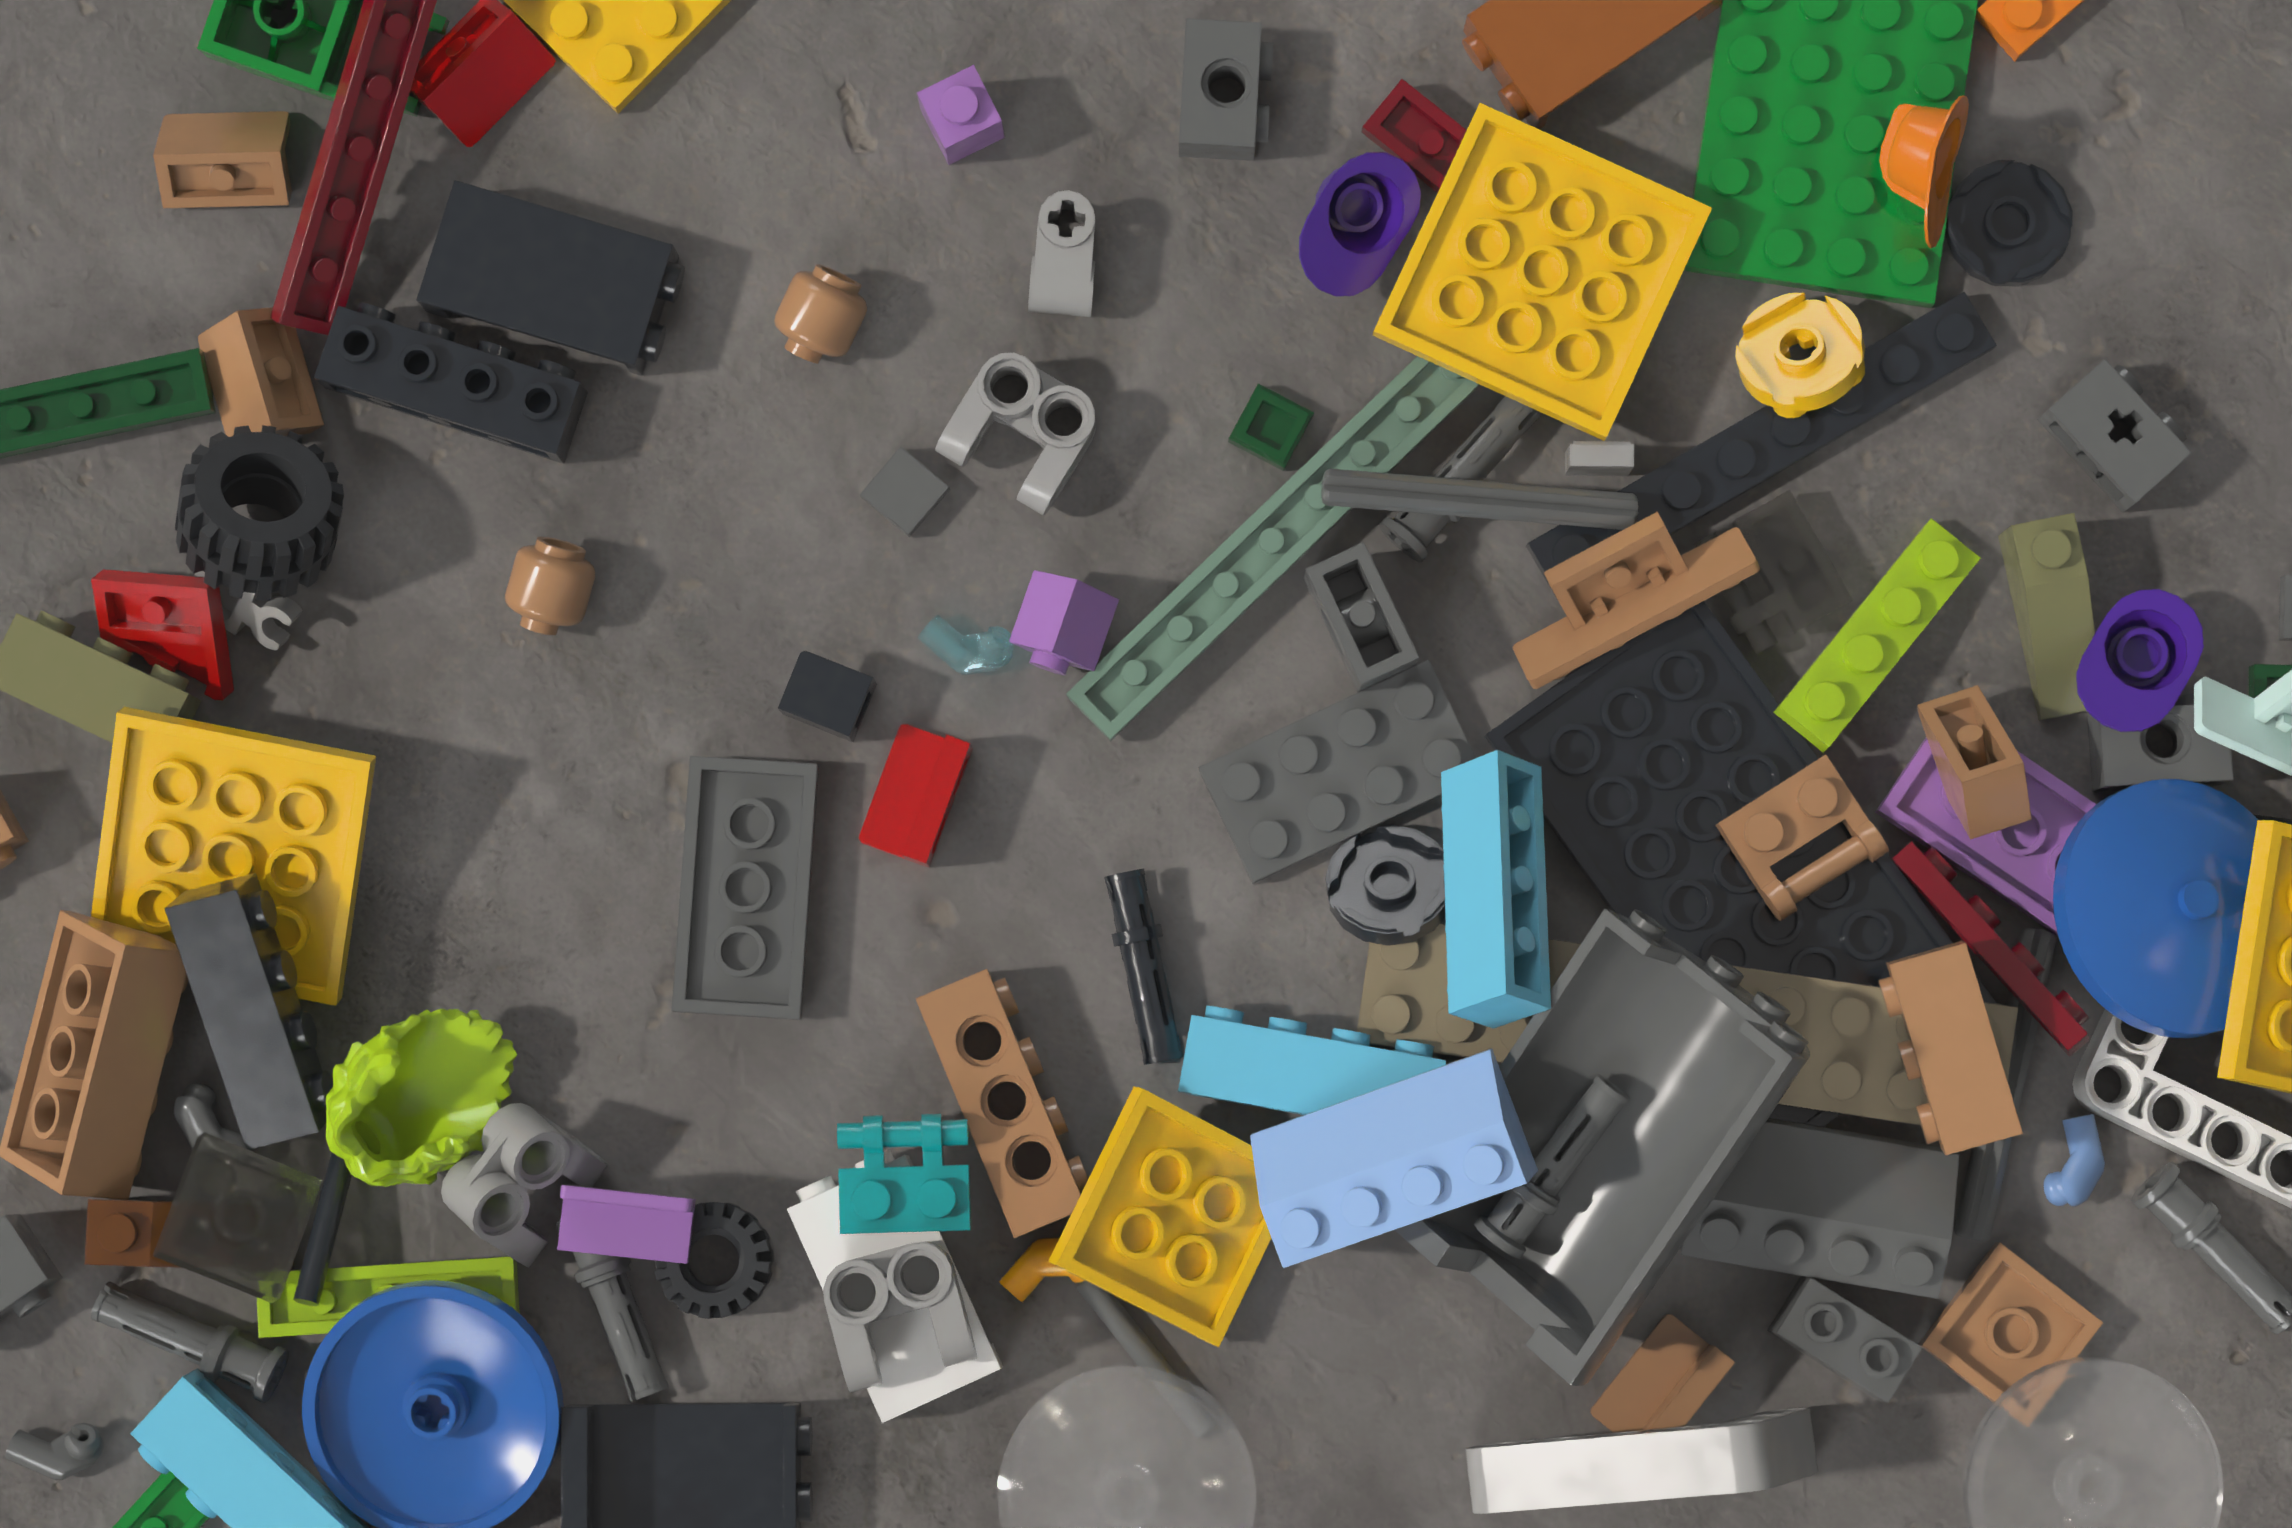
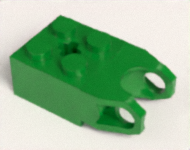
(300, 55)

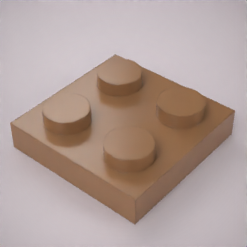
(2007, 1324)

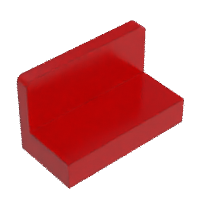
(480, 70)
(915, 794)

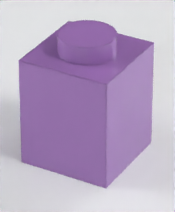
(961, 114)
(1063, 622)

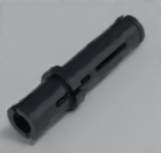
(1143, 966)

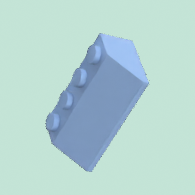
(1389, 1158)

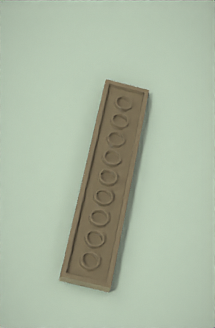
(1848, 1029)

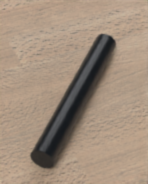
(323, 1232)

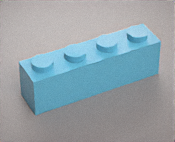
(1495, 890)
(1286, 1067)
(233, 1463)

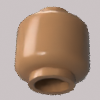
(820, 313)
(550, 585)

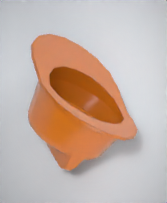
(1920, 158)

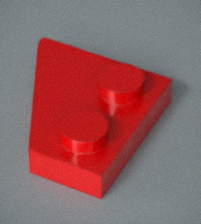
(167, 622)

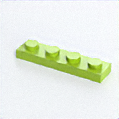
(1877, 635)
(351, 1285)

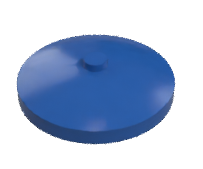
(2157, 903)
(432, 1408)

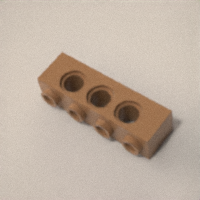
(949, 1017)

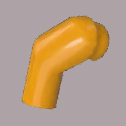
(1032, 1268)

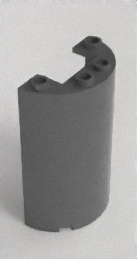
(1701, 1083)

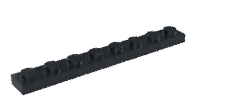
(1770, 443)

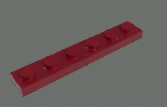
(352, 162)

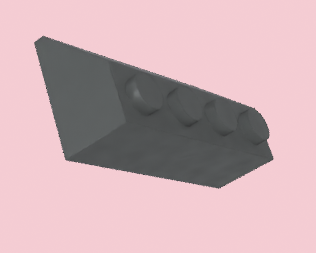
(1835, 1209)

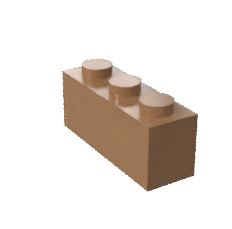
(1950, 1049)

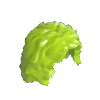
(418, 1096)

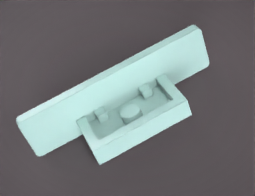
(2247, 724)

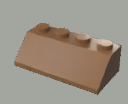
(94, 1057)

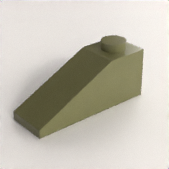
(2050, 607)

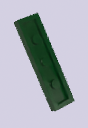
(104, 402)

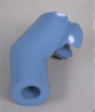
(2082, 1168)

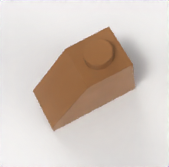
(1976, 762)

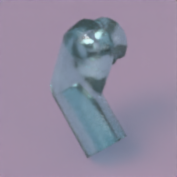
(968, 653)

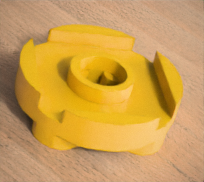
(1804, 384)

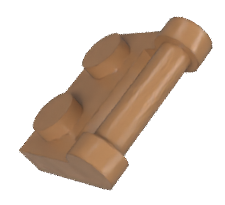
(1791, 818)

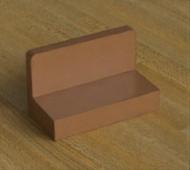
(223, 159)
(259, 374)
(1662, 1380)

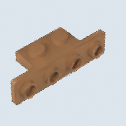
(1626, 590)

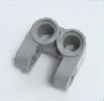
(1027, 416)
(519, 1155)
(894, 1298)

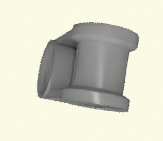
(1063, 265)

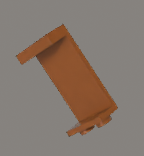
(1561, 47)

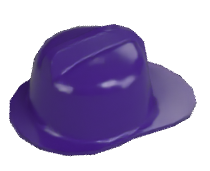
(1358, 223)
(2139, 660)

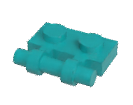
(904, 1197)

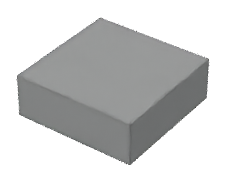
(1599, 458)

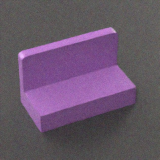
(626, 1224)

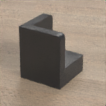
(827, 695)

